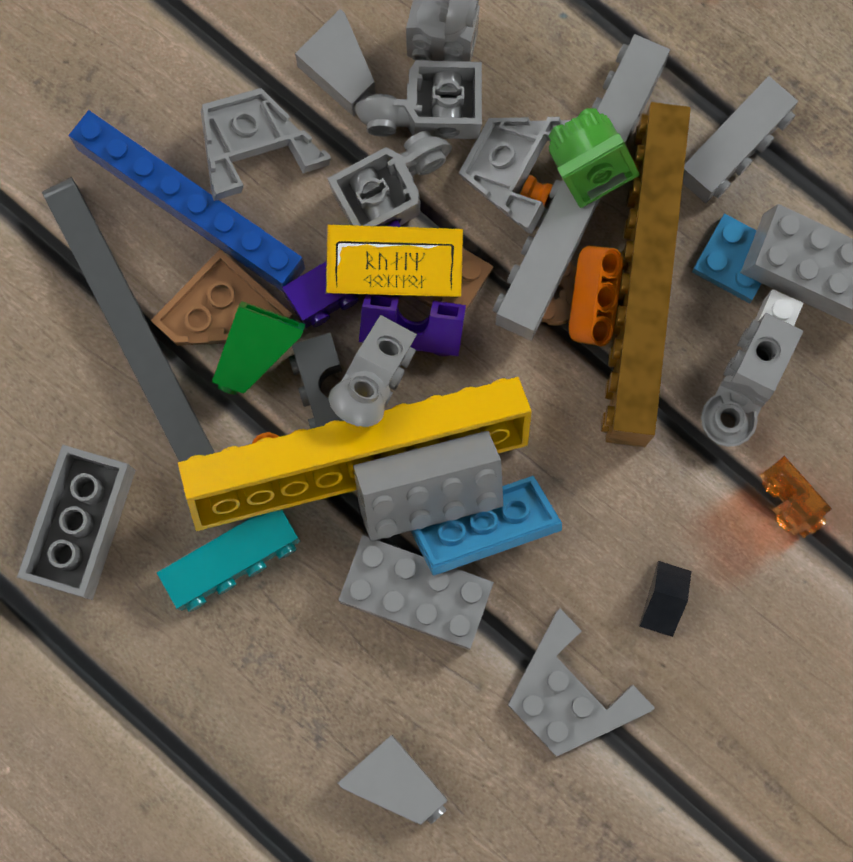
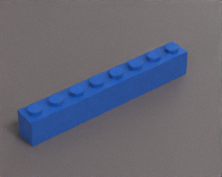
(186, 201)

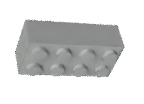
(803, 261)
(429, 485)
(77, 522)
(405, 592)

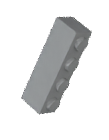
(737, 139)

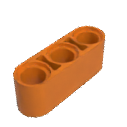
(595, 295)

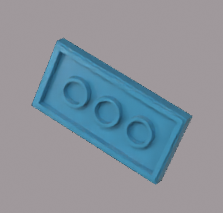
(522, 519)

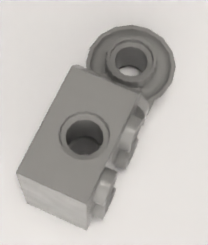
(442, 30)
(440, 100)
(383, 185)
(374, 370)
(750, 380)

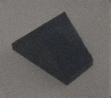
(666, 599)

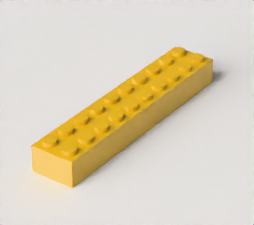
(321, 459)

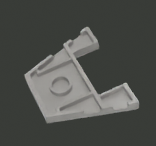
(248, 127)
(503, 162)
(559, 705)

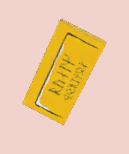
(394, 260)

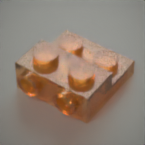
(801, 505)

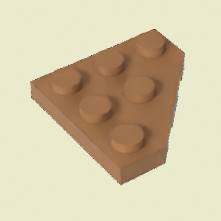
(209, 301)

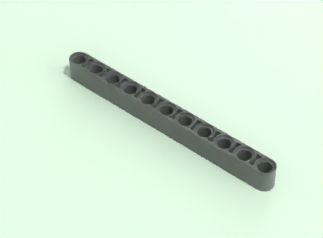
(127, 321)

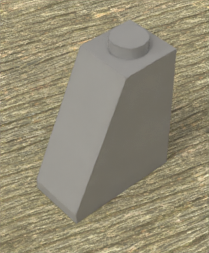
(337, 63)
(396, 783)

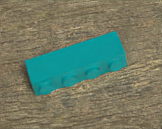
(227, 558)

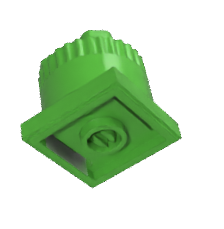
(591, 156)

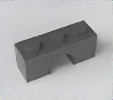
(315, 362)

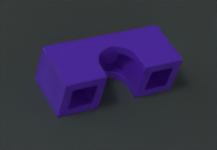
(436, 334)

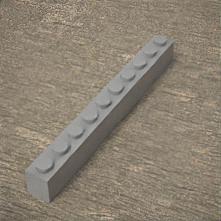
(565, 222)

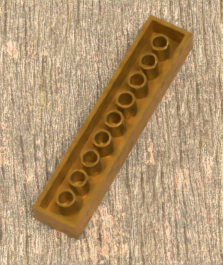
(647, 276)

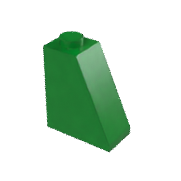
(253, 347)

